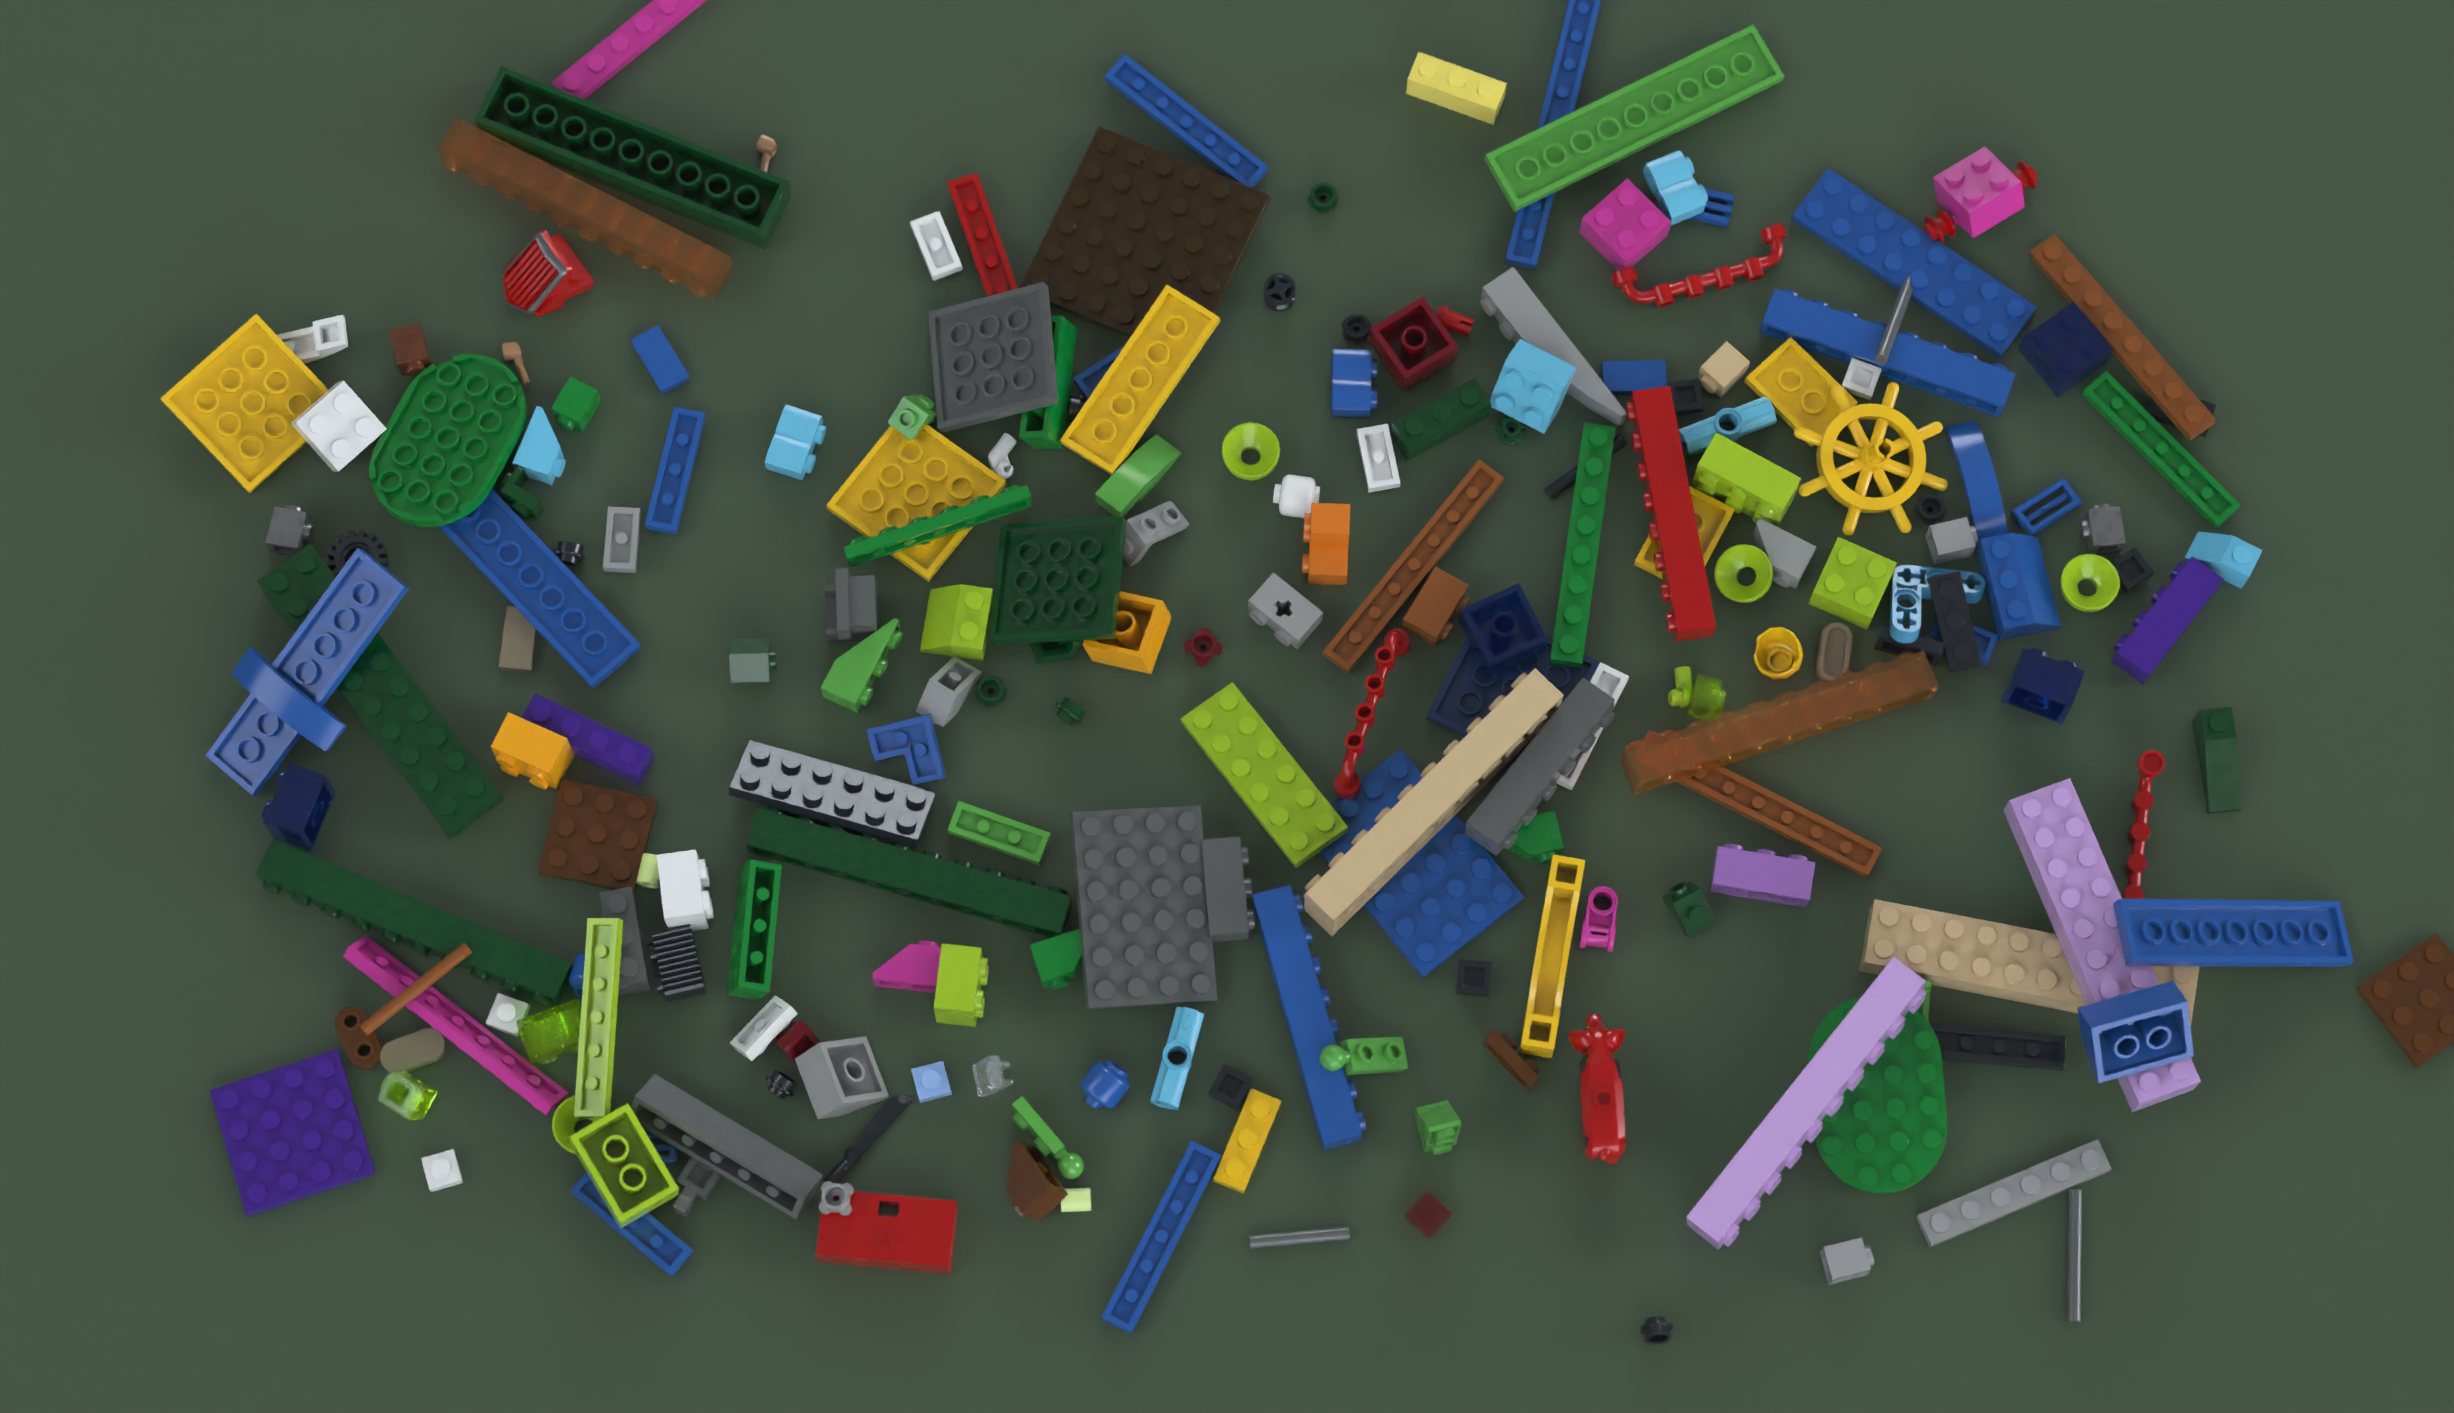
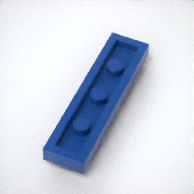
(675, 471)
(644, 1233)

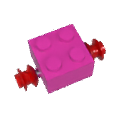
(1977, 194)

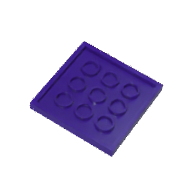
(292, 1132)

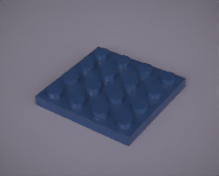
(1470, 692)

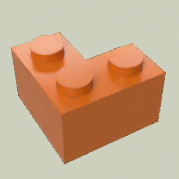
(1328, 540)

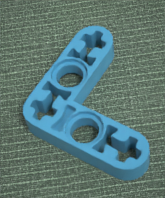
(1914, 591)

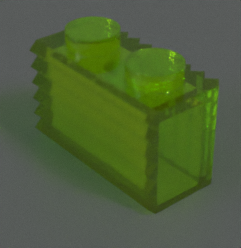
(551, 1032)

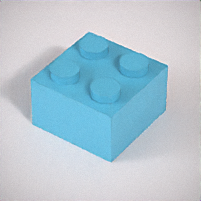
(1532, 386)

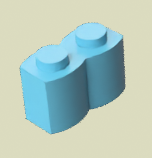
(1674, 187)
(794, 442)

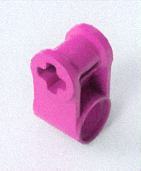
(1598, 925)

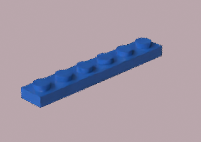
(1185, 122)
(1161, 1237)

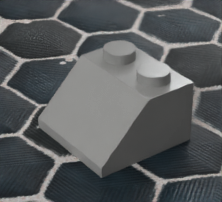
(841, 1076)

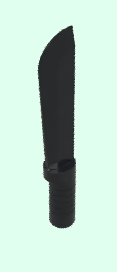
(869, 1135)

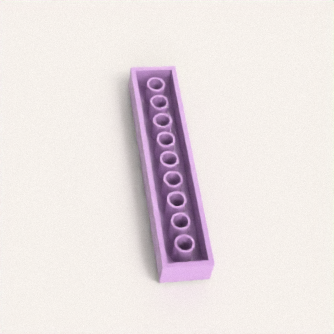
(2079, 903)
(1805, 1104)

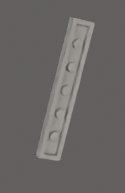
(2013, 1193)

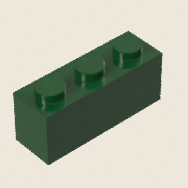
(1440, 419)

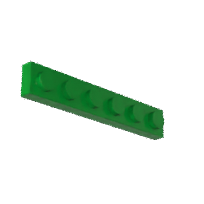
(2161, 450)
(947, 522)

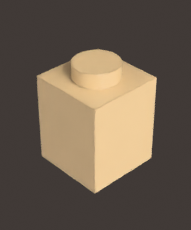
(1723, 370)

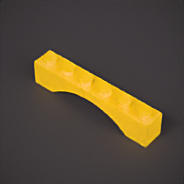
(1551, 956)

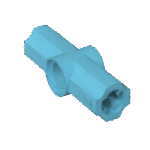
(1744, 418)
(1182, 1039)

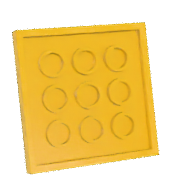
(245, 400)
(913, 480)

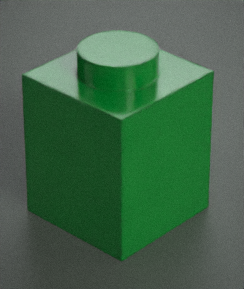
(575, 405)

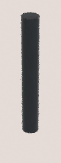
(1569, 478)

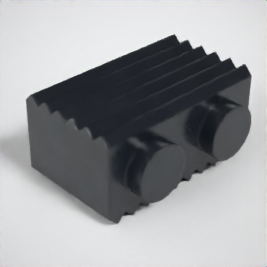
(677, 962)

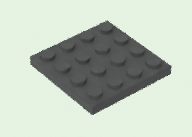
(993, 357)

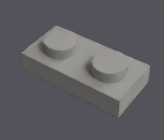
(622, 539)

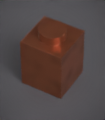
(410, 349)

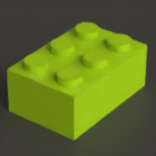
(1745, 481)
(624, 1165)

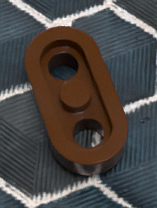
(354, 1039)

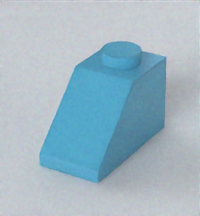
(540, 450)
(2225, 556)

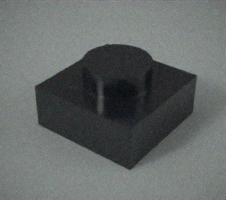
(1686, 396)
(2132, 570)
(1474, 978)
(1230, 1087)

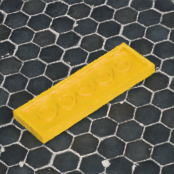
(1140, 380)

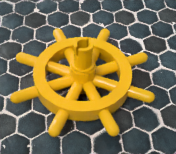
(1871, 458)

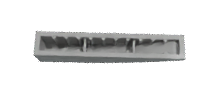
(1526, 318)

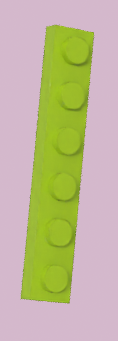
(598, 1017)

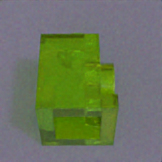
(1706, 698)
(415, 1103)

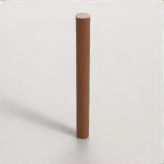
(415, 989)

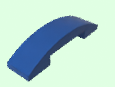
(1978, 479)
(287, 700)

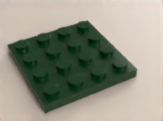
(1057, 581)

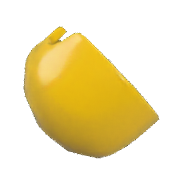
(1778, 653)

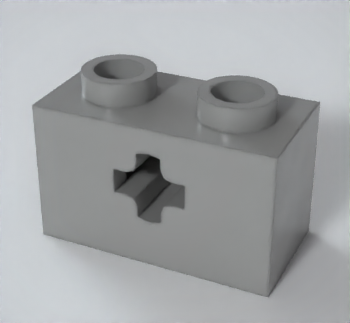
(1279, 596)

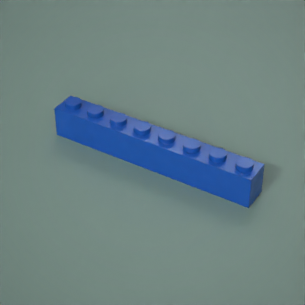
(1910, 362)
(1306, 1015)

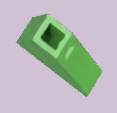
(855, 671)
(1437, 1126)

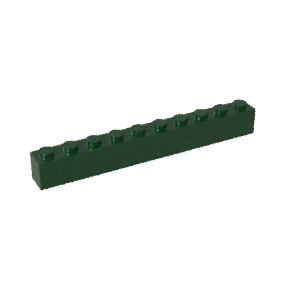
(909, 873)
(413, 922)

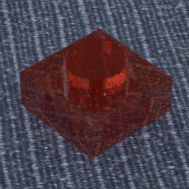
(1428, 1215)

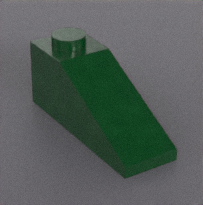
(2218, 758)

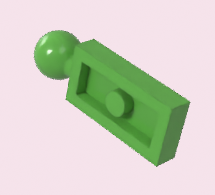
(1366, 1055)
(1069, 1164)

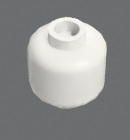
(1296, 495)

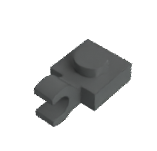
(697, 1181)

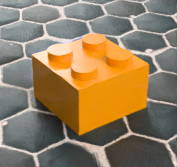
(1138, 634)
(532, 751)

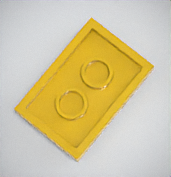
(1797, 387)
(1711, 520)

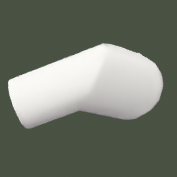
(999, 458)

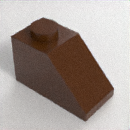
(1032, 1183)

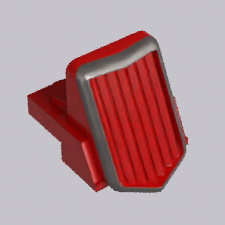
(544, 275)

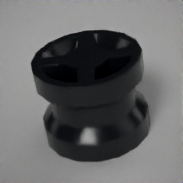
(1279, 285)

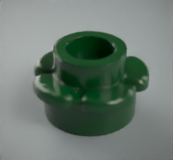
(1320, 190)
(1508, 437)
(987, 683)
(1069, 711)

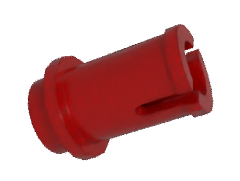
(1455, 321)

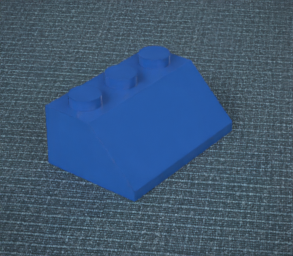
(2017, 585)
(2136, 1031)

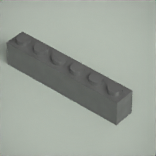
(1540, 767)
(726, 1146)

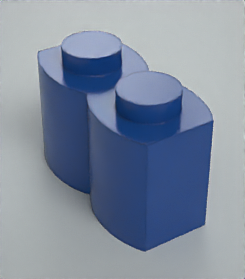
(1352, 383)

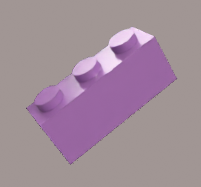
(1762, 875)

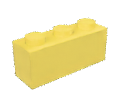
(1456, 88)

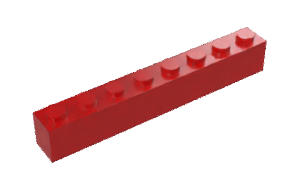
(1671, 513)

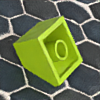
(958, 621)

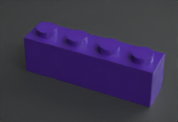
(2166, 620)
(592, 740)

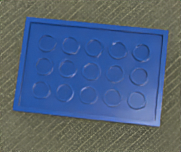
(1442, 892)

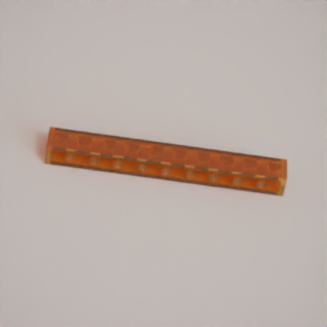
(585, 209)
(1778, 722)

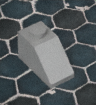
(1786, 552)
(948, 691)

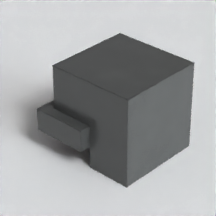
(851, 607)

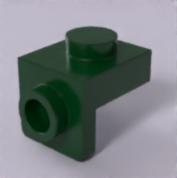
(520, 500)
(1054, 651)
(1689, 907)

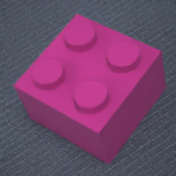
(1625, 226)

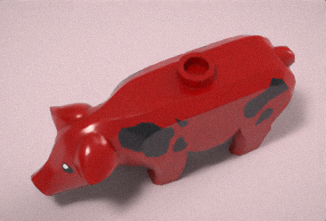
(1600, 1090)

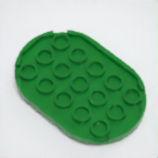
(448, 440)
(1896, 1116)

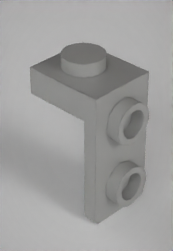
(1150, 528)

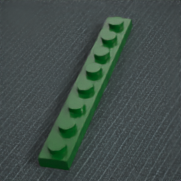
(1582, 545)

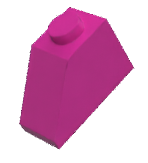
(911, 968)

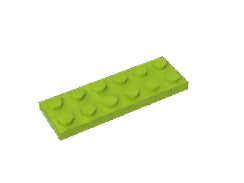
(1264, 775)

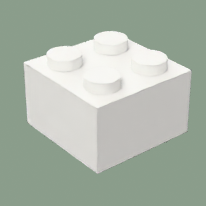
(338, 426)
(683, 891)

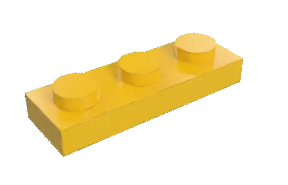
(1247, 1141)

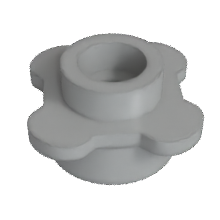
(830, 1190)

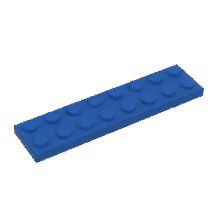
(1898, 249)
(543, 590)
(313, 662)
(2232, 933)

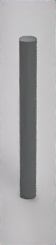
(1894, 322)
(2074, 1256)

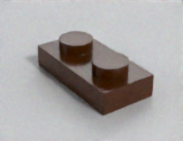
(1504, 1051)

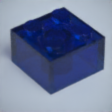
(2065, 349)
(1503, 629)
(2043, 685)
(298, 806)

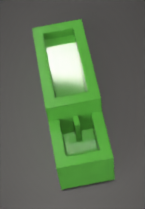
(1137, 476)

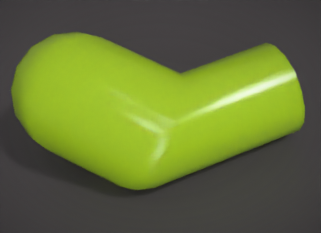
(1682, 694)

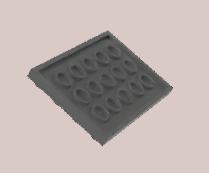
(1142, 907)

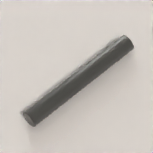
(1299, 1237)

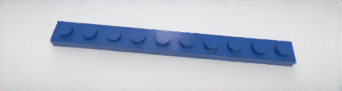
(1558, 102)

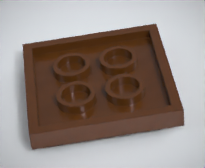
(597, 835)
(2416, 999)

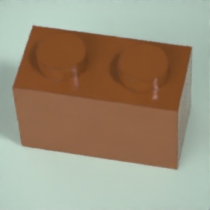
(1435, 607)

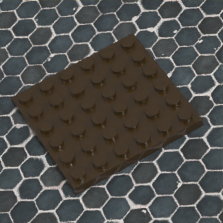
(1140, 225)

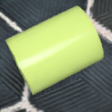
(648, 871)
(1077, 1200)

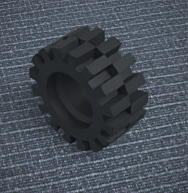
(350, 543)

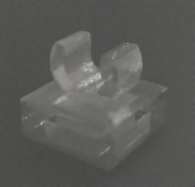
(989, 1075)

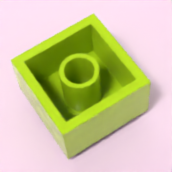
(1852, 583)
(959, 985)

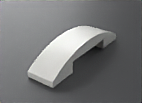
(319, 341)

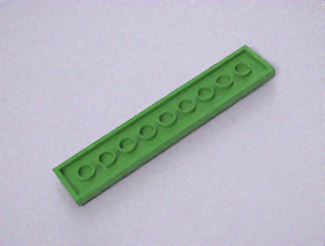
(1633, 118)

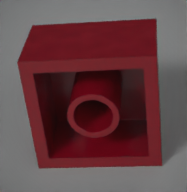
(1413, 344)

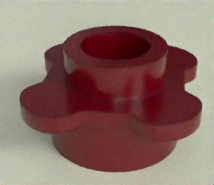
(1205, 638)

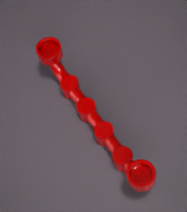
(1693, 285)
(1395, 645)
(2149, 766)

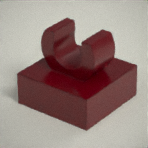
(797, 1040)

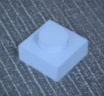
(931, 1081)

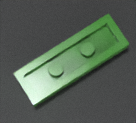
(999, 833)

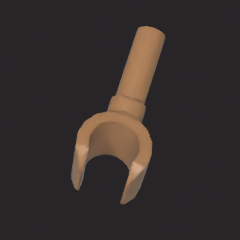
(769, 148)
(512, 351)

